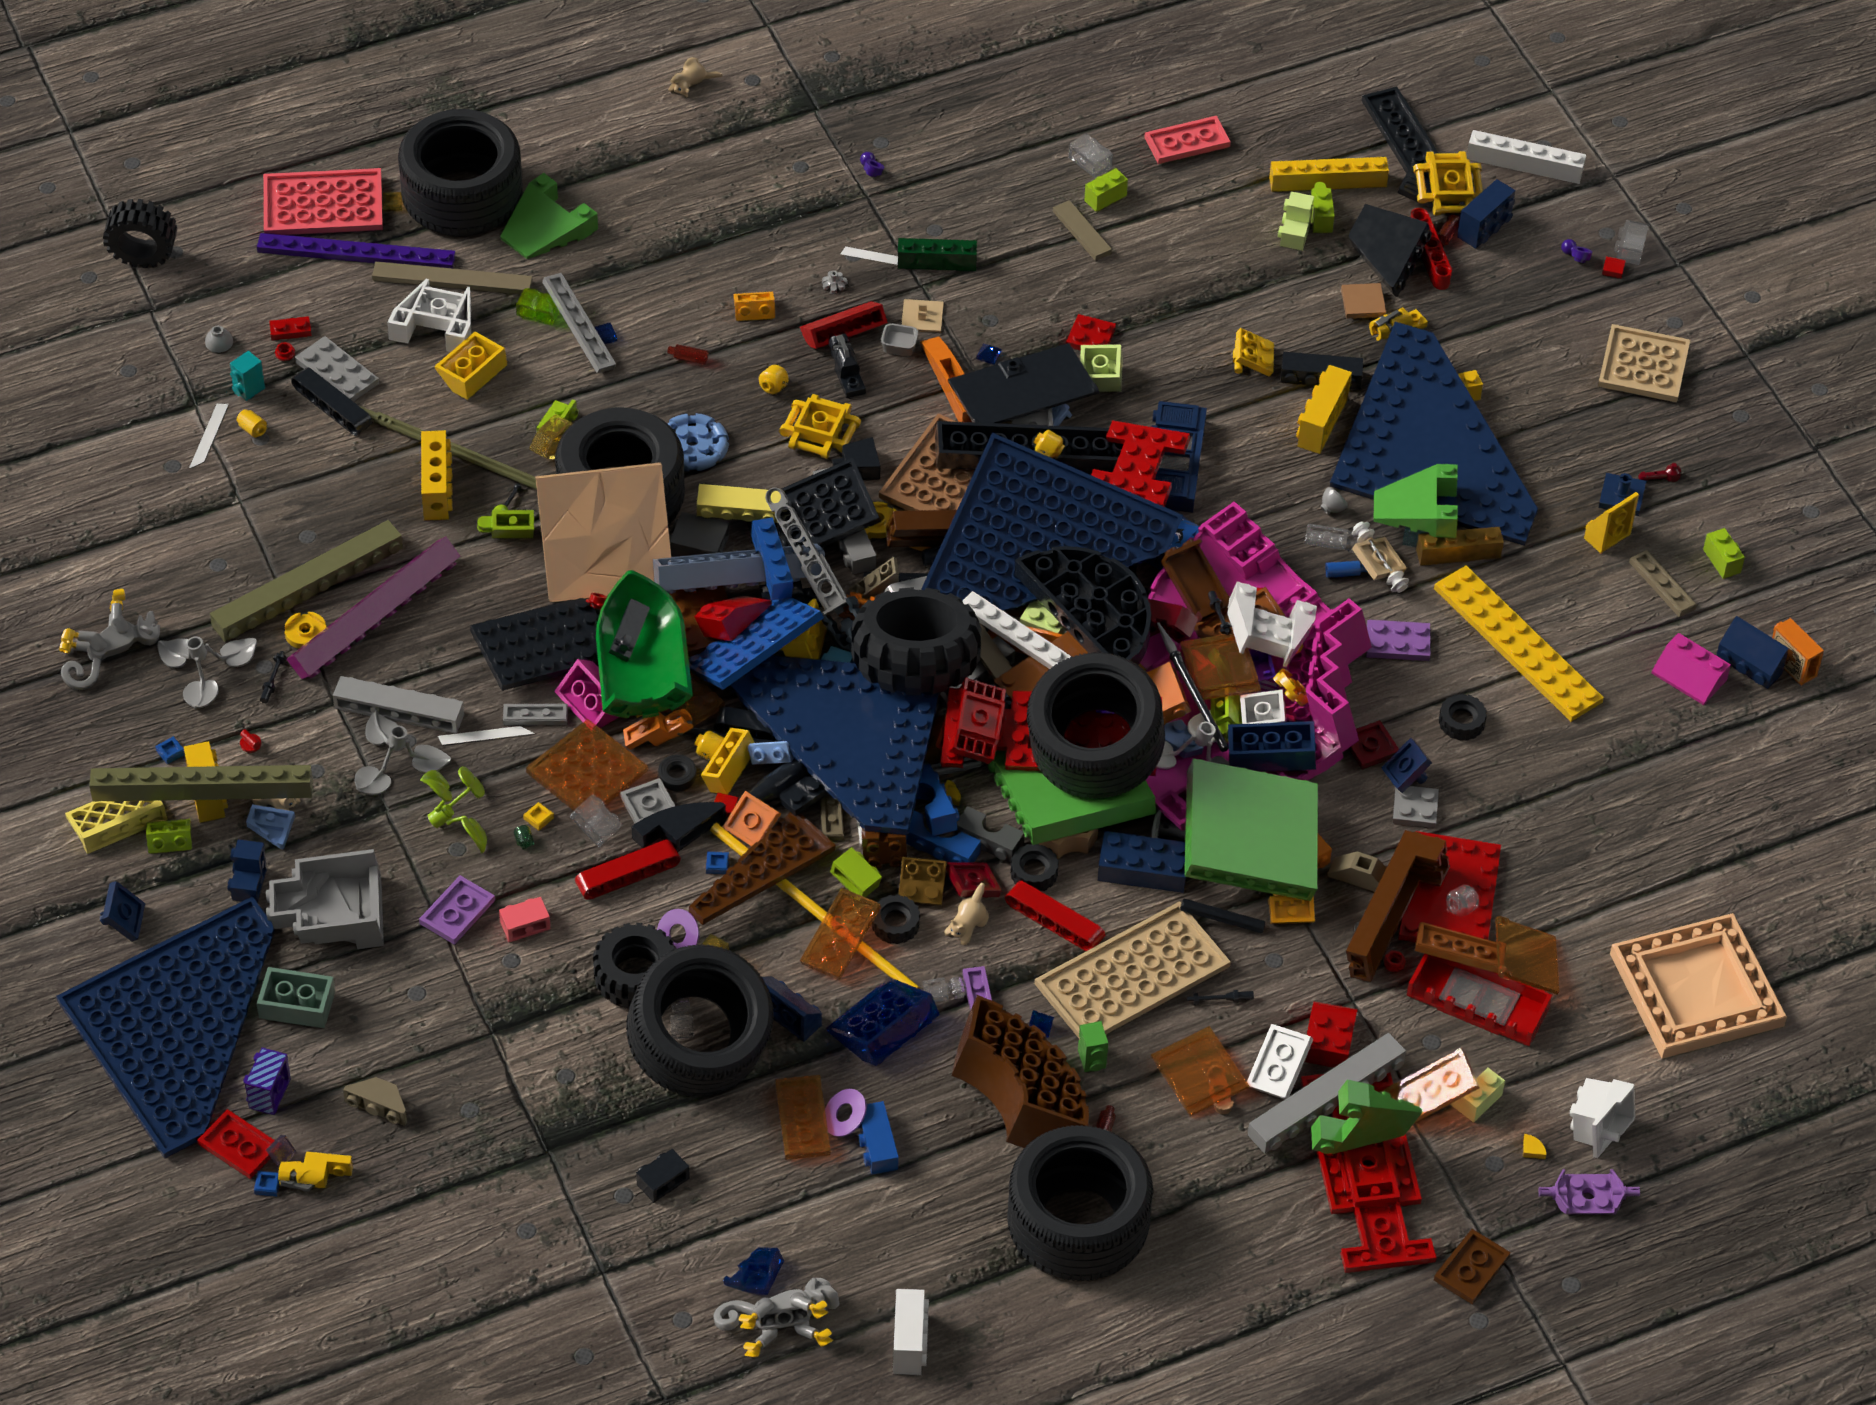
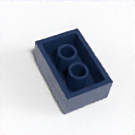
(1486, 214)

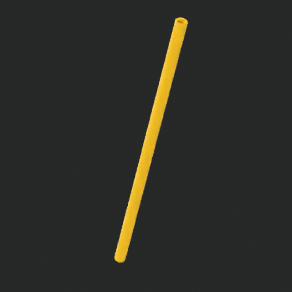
(814, 909)

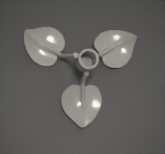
(177, 651)
(383, 730)

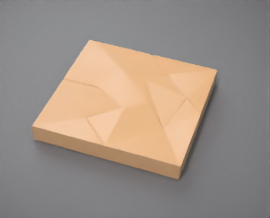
(601, 527)
(1698, 985)

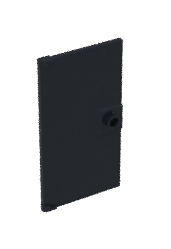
(1023, 385)

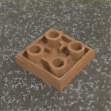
(1363, 300)

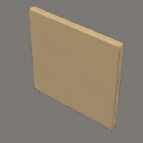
(923, 315)

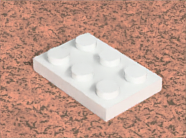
(1279, 1062)

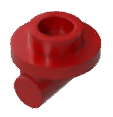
(249, 742)

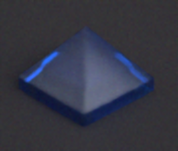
(988, 353)
(1042, 1021)

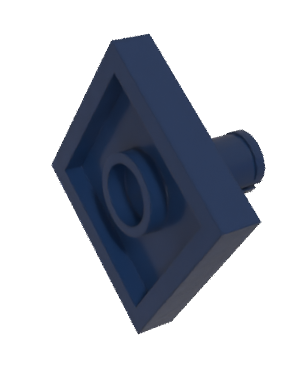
(1618, 488)
(1407, 766)
(123, 911)

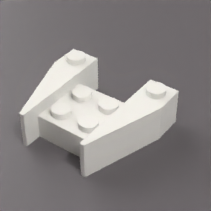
(435, 310)
(1267, 630)

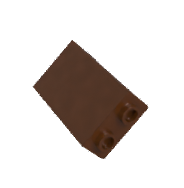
(1194, 578)

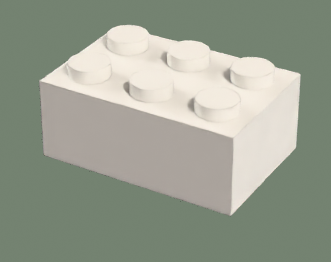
(910, 1332)

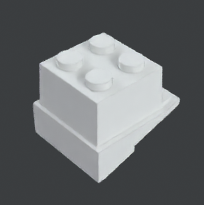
(1602, 1113)

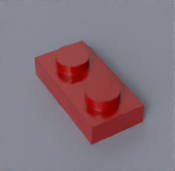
(290, 328)

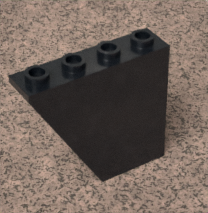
(1389, 244)

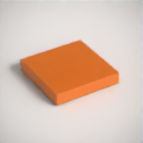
(751, 819)

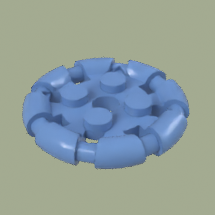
(695, 456)

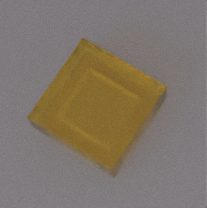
(392, 201)

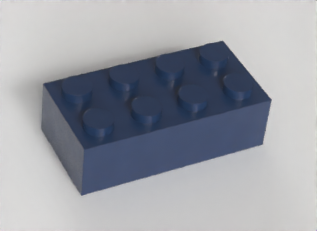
(1272, 746)
(1142, 862)

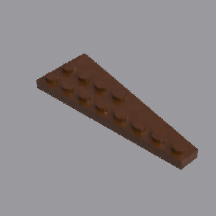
(781, 853)

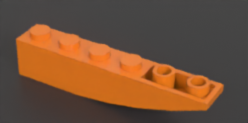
(945, 367)

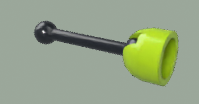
(517, 487)

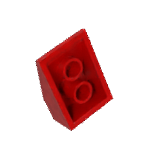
(730, 616)

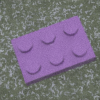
(1399, 640)
(457, 909)

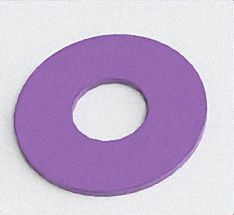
(687, 920)
(858, 1104)

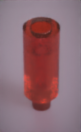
(1449, 229)
(689, 354)
(1106, 1118)

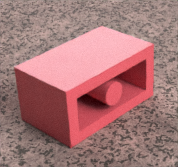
(524, 919)

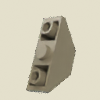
(878, 580)
(1358, 870)
(377, 1098)

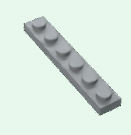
(579, 323)

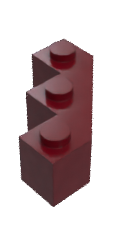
(1174, 619)

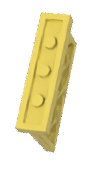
(119, 826)

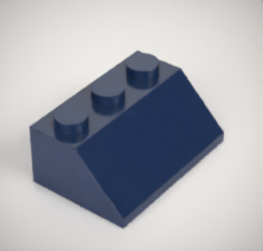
(1753, 652)
(792, 1010)

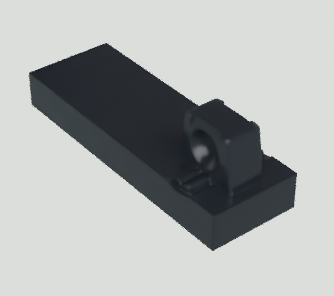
(629, 630)

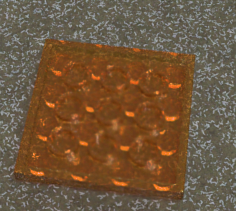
(585, 765)

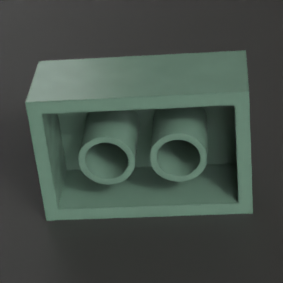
(296, 997)

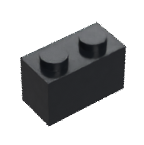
(662, 1175)

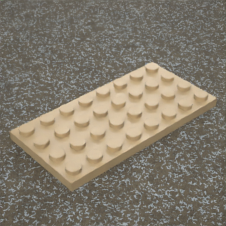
(1133, 971)

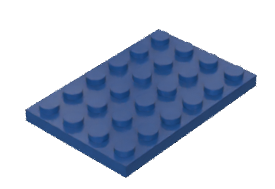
(773, 629)

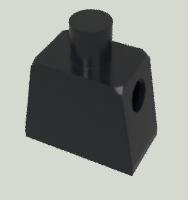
(865, 457)

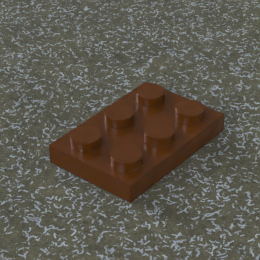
(1472, 1266)

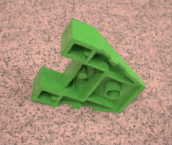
(543, 224)
(1414, 502)
(1371, 1119)

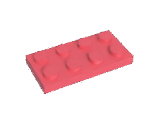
(1187, 139)

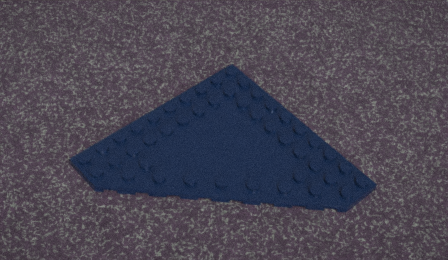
(1426, 417)
(1033, 504)
(847, 732)
(174, 1020)

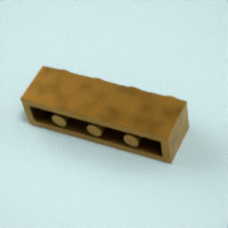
(1467, 546)

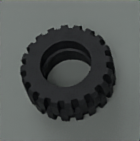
(620, 945)

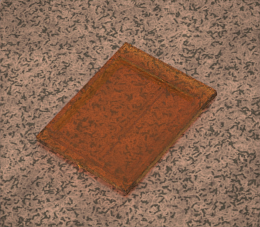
(1220, 667)
(1199, 1071)

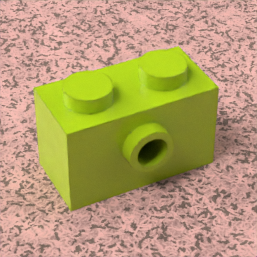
(1106, 189)
(1724, 553)
(856, 873)

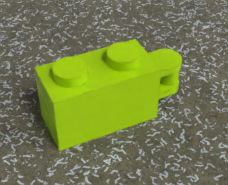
(1323, 209)
(508, 524)
(1226, 711)

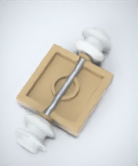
(1379, 557)

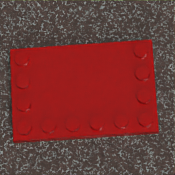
(1470, 864)

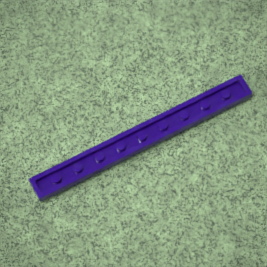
(354, 251)

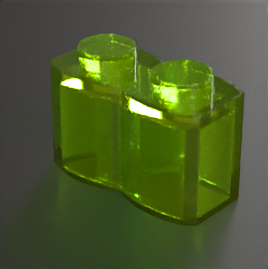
(537, 306)

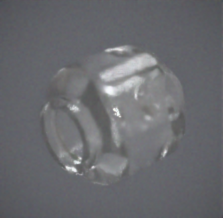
(1462, 900)

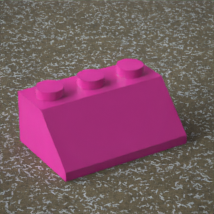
(1691, 669)
(583, 693)

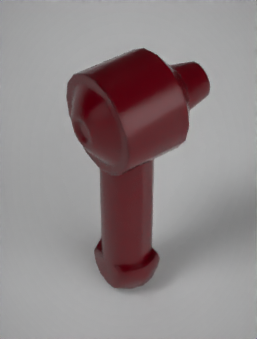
(1671, 474)

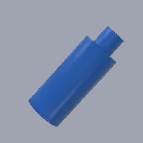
(1344, 569)

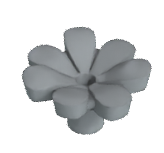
(833, 281)

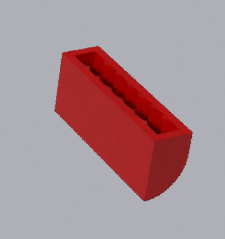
(847, 322)

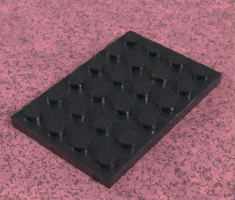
(829, 505)
(538, 642)

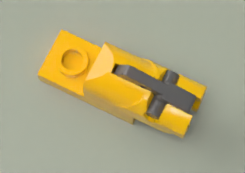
(1384, 324)
(314, 1170)

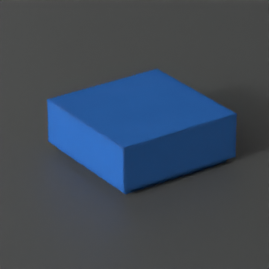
(170, 750)
(717, 862)
(266, 1184)

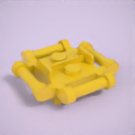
(1449, 181)
(820, 423)

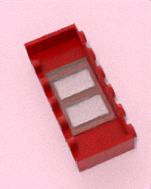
(1480, 998)

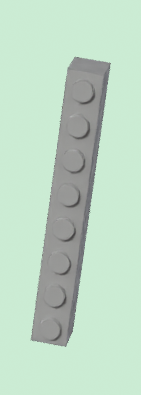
(1321, 1095)

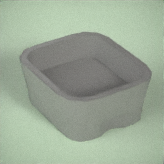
(899, 339)

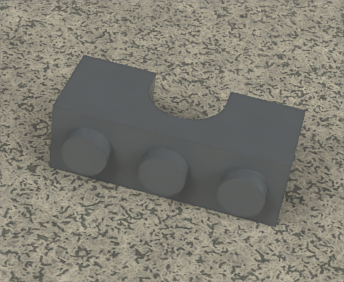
(1000, 843)

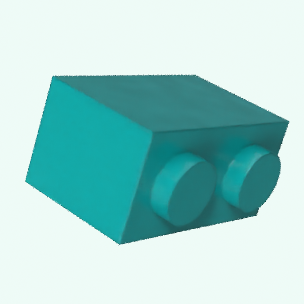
(247, 375)

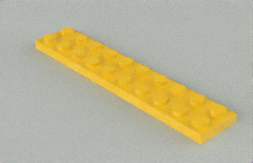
(1518, 643)

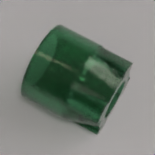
(523, 836)

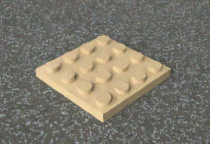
(1644, 363)

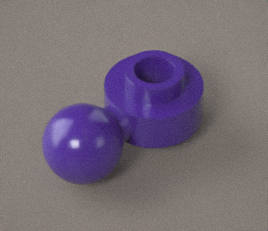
(871, 166)
(1580, 253)

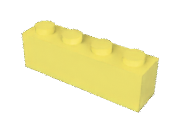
(734, 503)

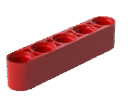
(1434, 254)
(627, 869)
(1054, 916)

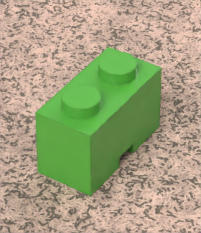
(1093, 1046)

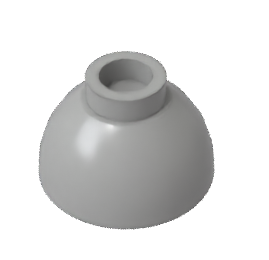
(218, 339)
(1333, 501)

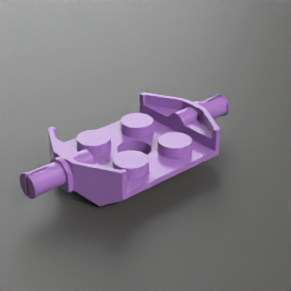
(1606, 1189)

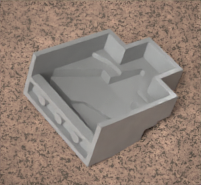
(331, 900)

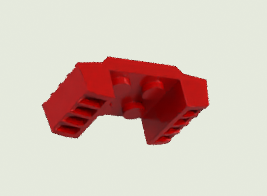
(978, 720)

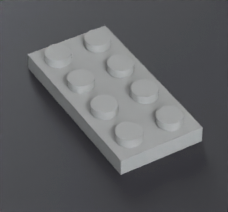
(337, 368)

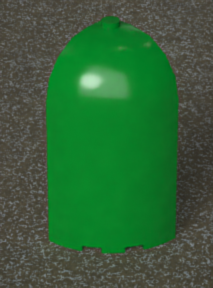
(659, 665)

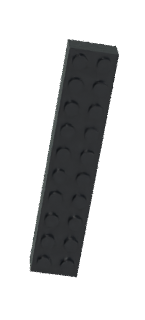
(963, 443)

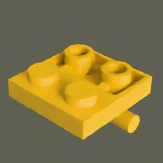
(1253, 352)

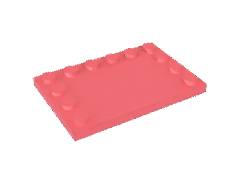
(323, 201)

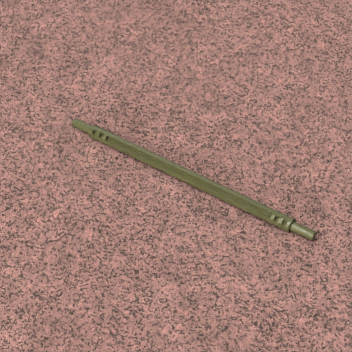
(457, 450)

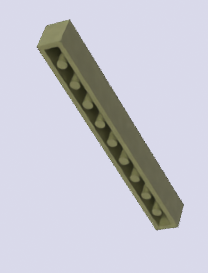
(306, 581)
(201, 783)

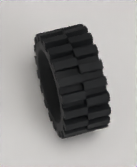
(145, 219)

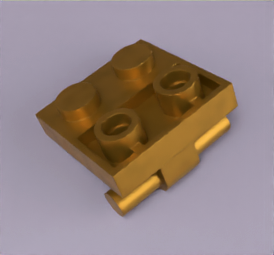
(922, 880)

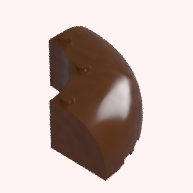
(1019, 1073)

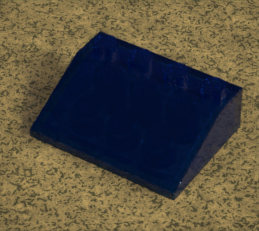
(884, 1020)

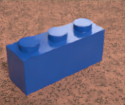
(878, 1140)

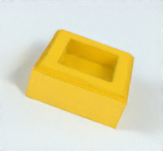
(538, 816)

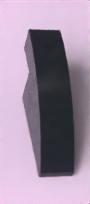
(678, 824)

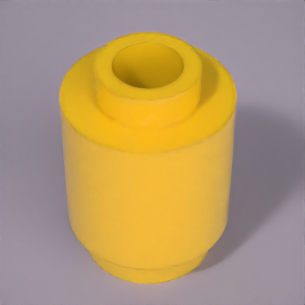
(251, 423)

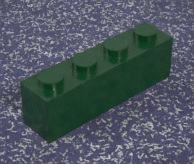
(937, 254)

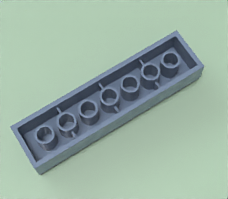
(722, 569)

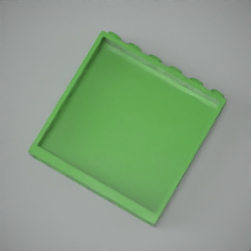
(1054, 814)
(1251, 829)

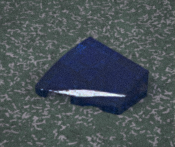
(757, 1272)

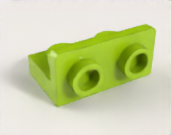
(568, 412)
(169, 836)

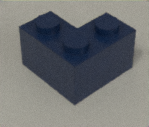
(248, 870)

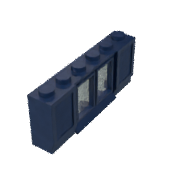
(1180, 468)

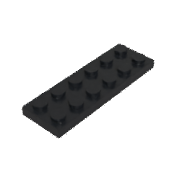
(1399, 126)

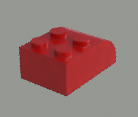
(1331, 1033)

